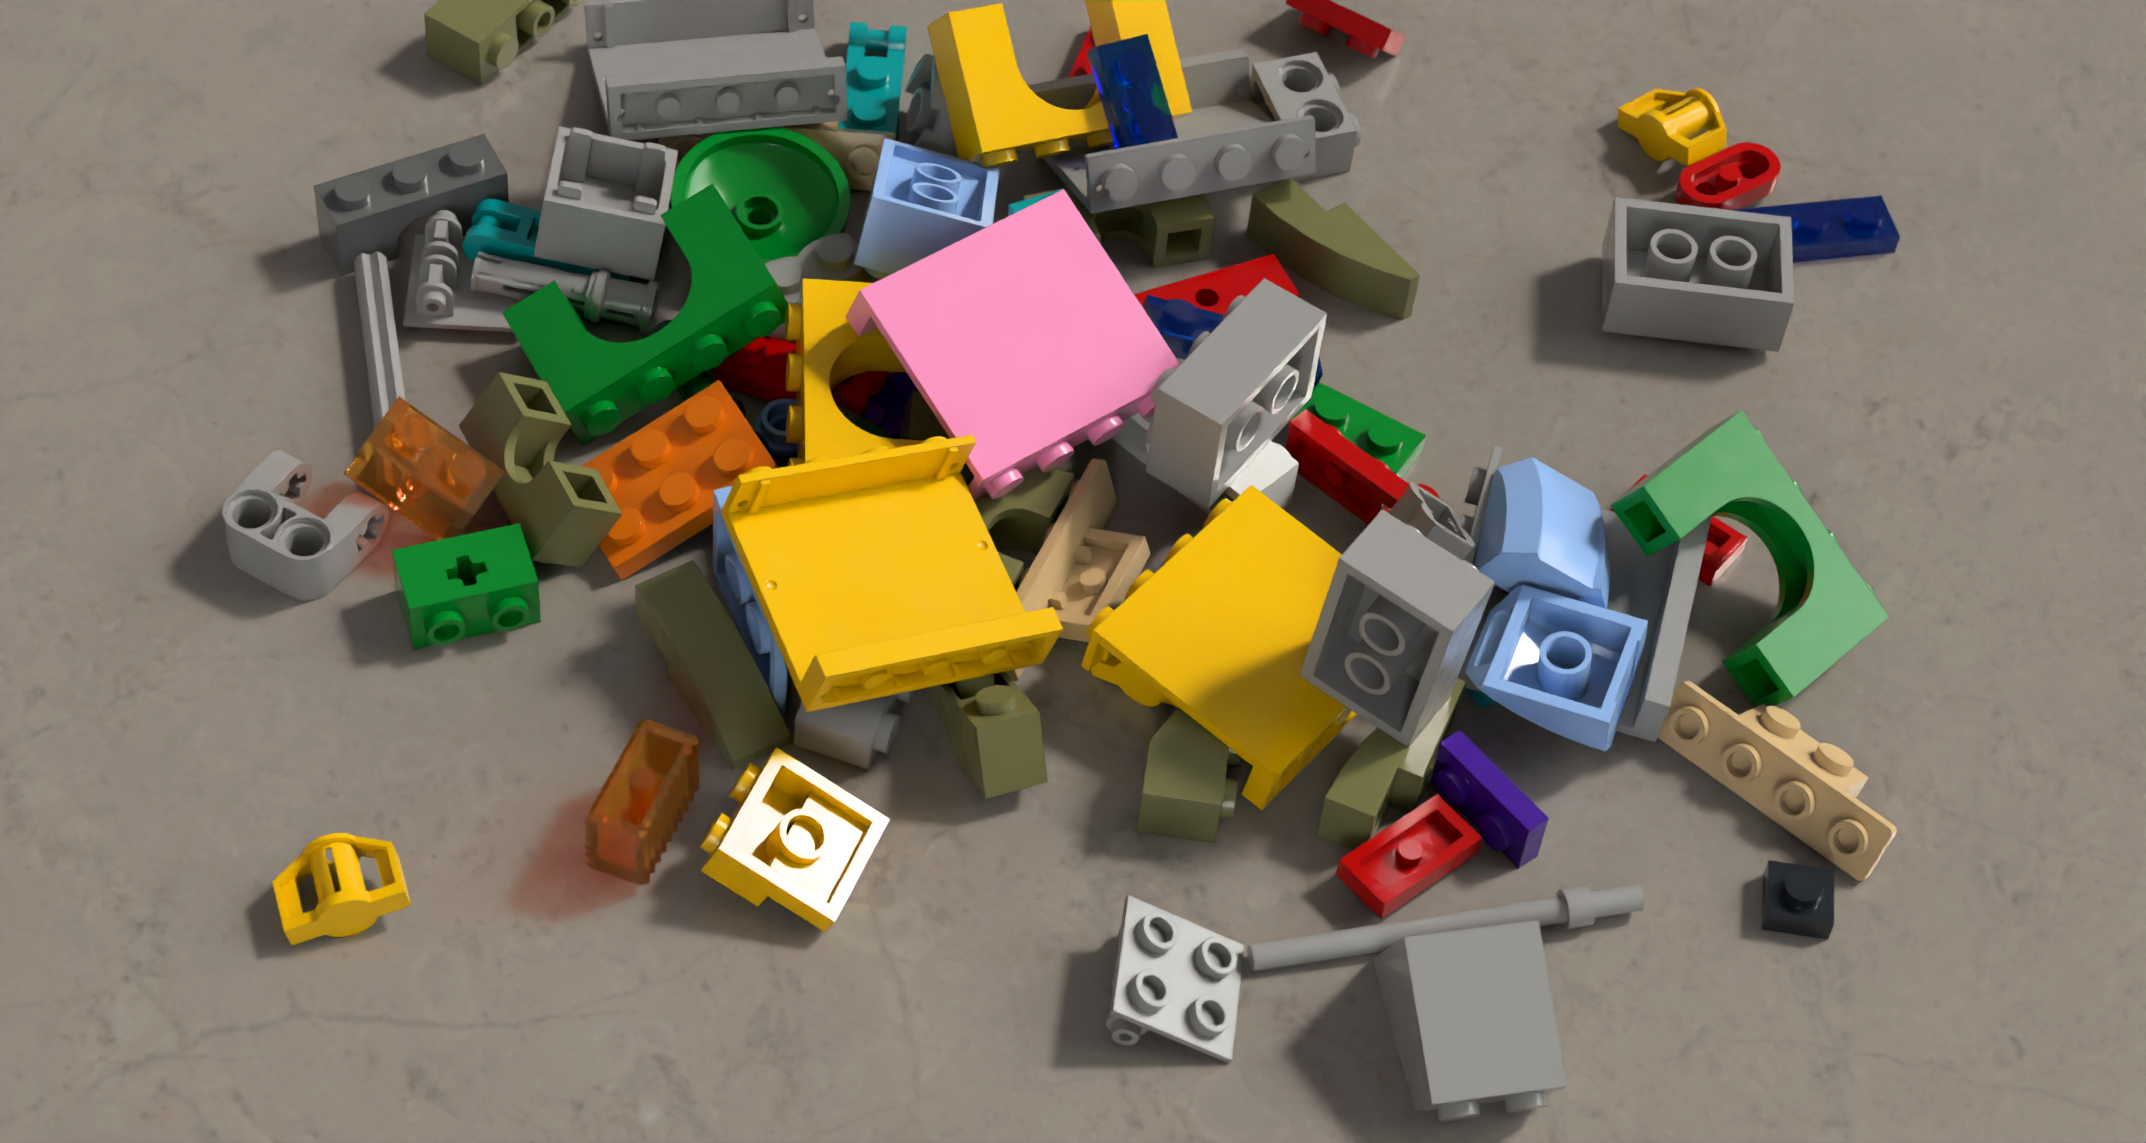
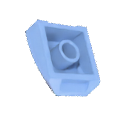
(1544, 534)
(1559, 663)

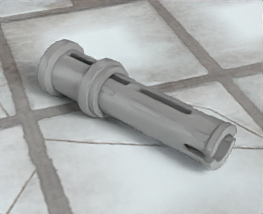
(593, 295)

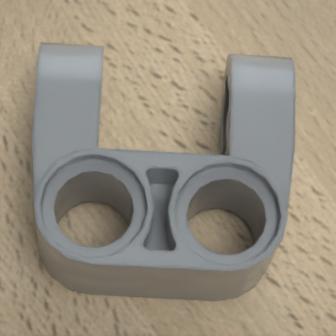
(290, 545)

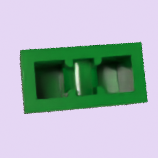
(466, 586)

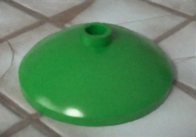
(769, 180)

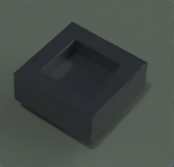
(1798, 899)

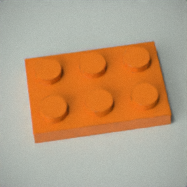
(669, 473)

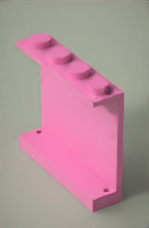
(1020, 341)

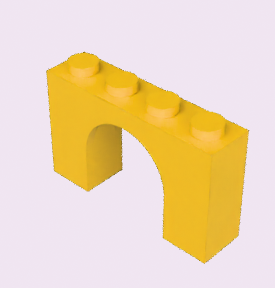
(995, 109)
(824, 357)

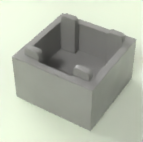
(606, 203)

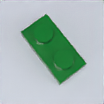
(1367, 428)

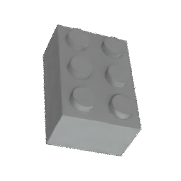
(1697, 274)
(1234, 391)
(1396, 627)

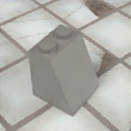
(1473, 1018)

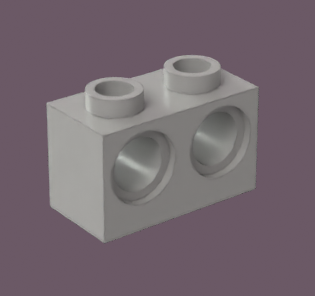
(1304, 88)

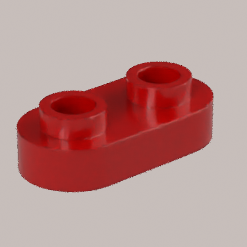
(1729, 178)

